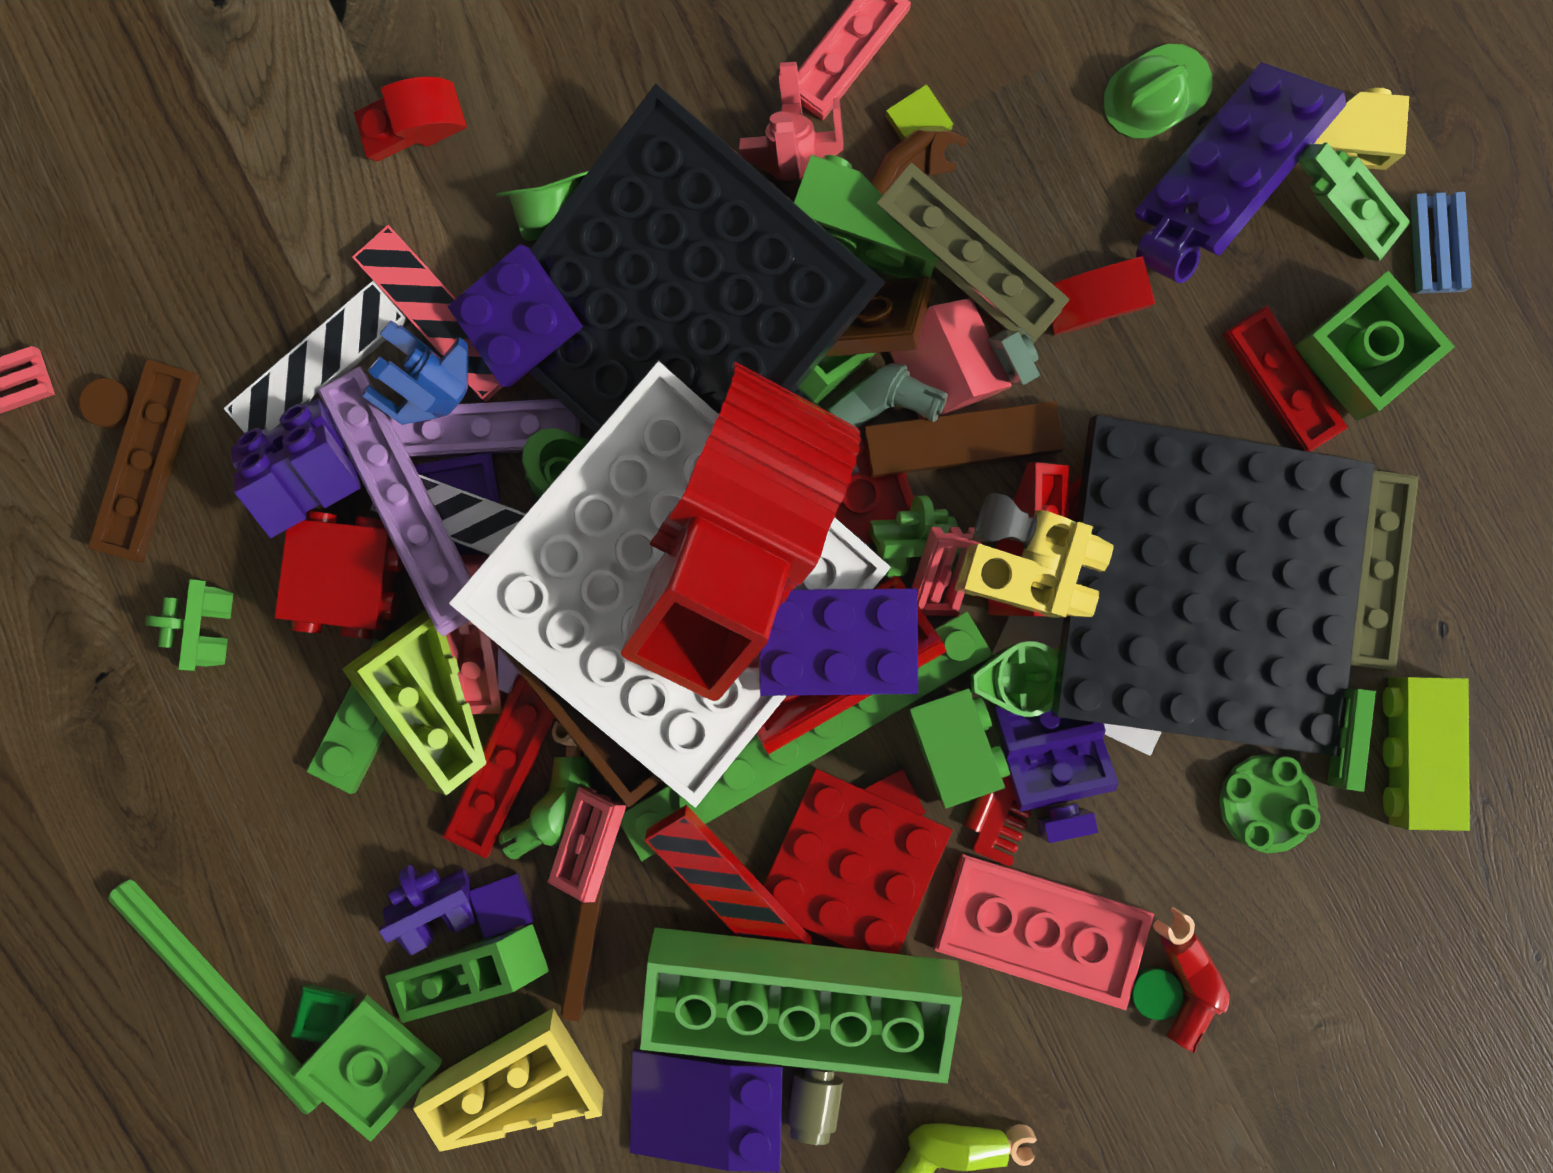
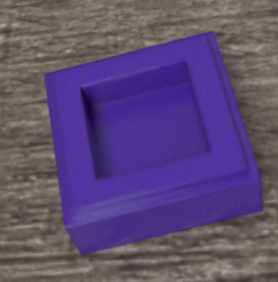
(501, 905)

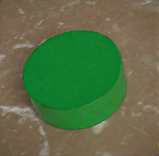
(1156, 993)

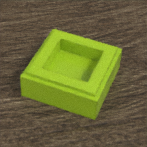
(917, 111)

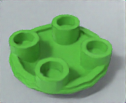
(1269, 803)

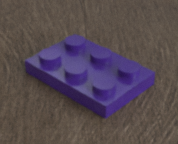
(842, 644)

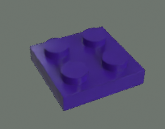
(514, 316)

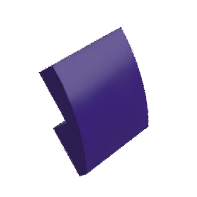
(1054, 758)

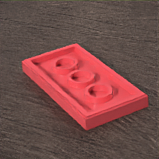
(1043, 931)

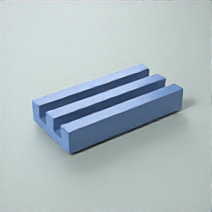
(1458, 243)

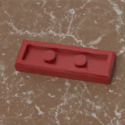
(1284, 380)

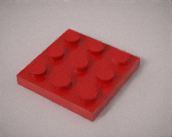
(855, 865)

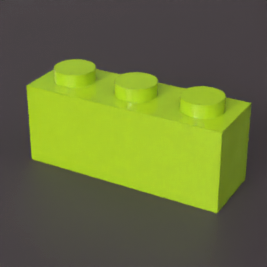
(1427, 753)

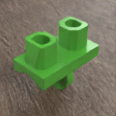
(908, 534)
(201, 602)

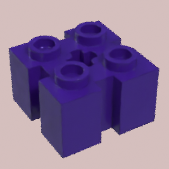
(292, 468)

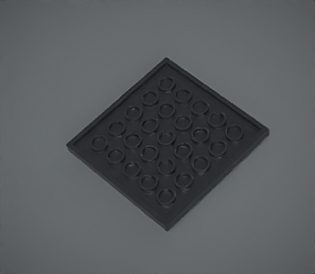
(689, 264)
(1220, 590)

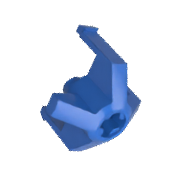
(429, 384)

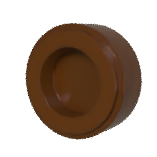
(106, 403)

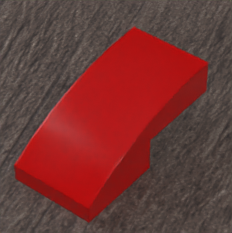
(1103, 295)

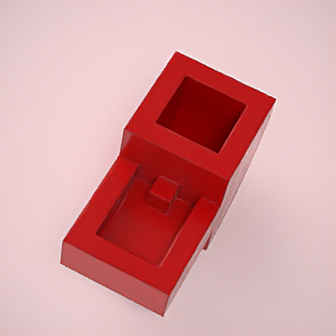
(409, 113)

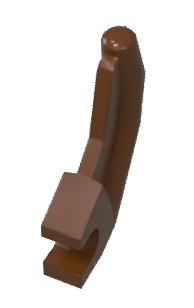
(924, 149)

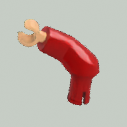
(1198, 975)

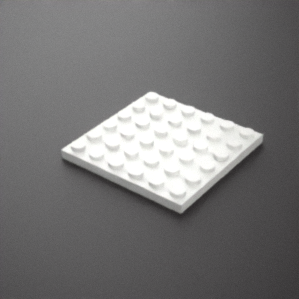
(577, 569)

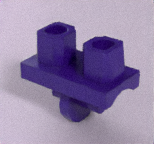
(422, 900)

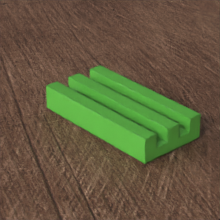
(1350, 768)

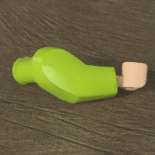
(965, 1148)

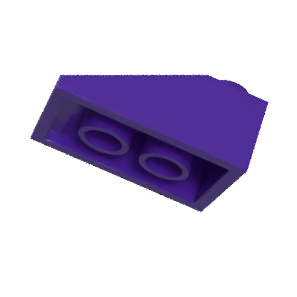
(706, 1111)

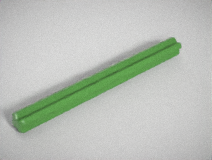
(213, 992)

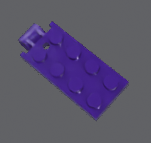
(1233, 168)

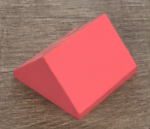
(955, 356)

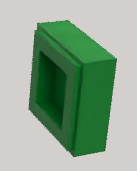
(320, 1012)

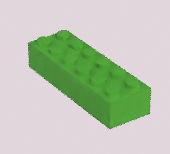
(801, 1005)

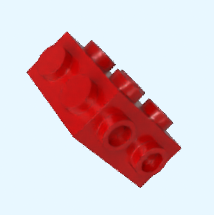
(338, 576)

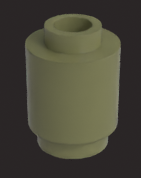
(814, 1105)

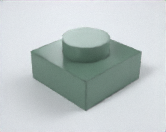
(1016, 356)

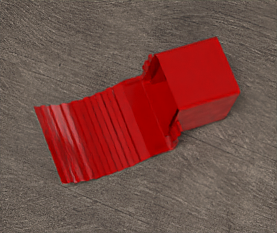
(741, 534)

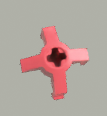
(790, 135)

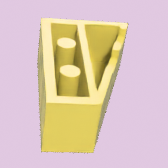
(510, 1086)

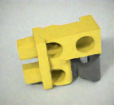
(1049, 564)

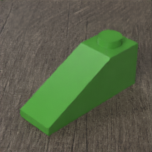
(468, 974)

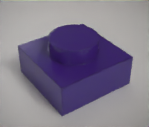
(1066, 822)

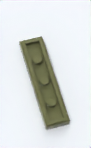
(1384, 571)

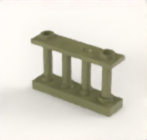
(973, 255)

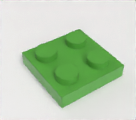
(368, 1068)

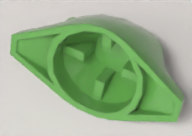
(1019, 678)

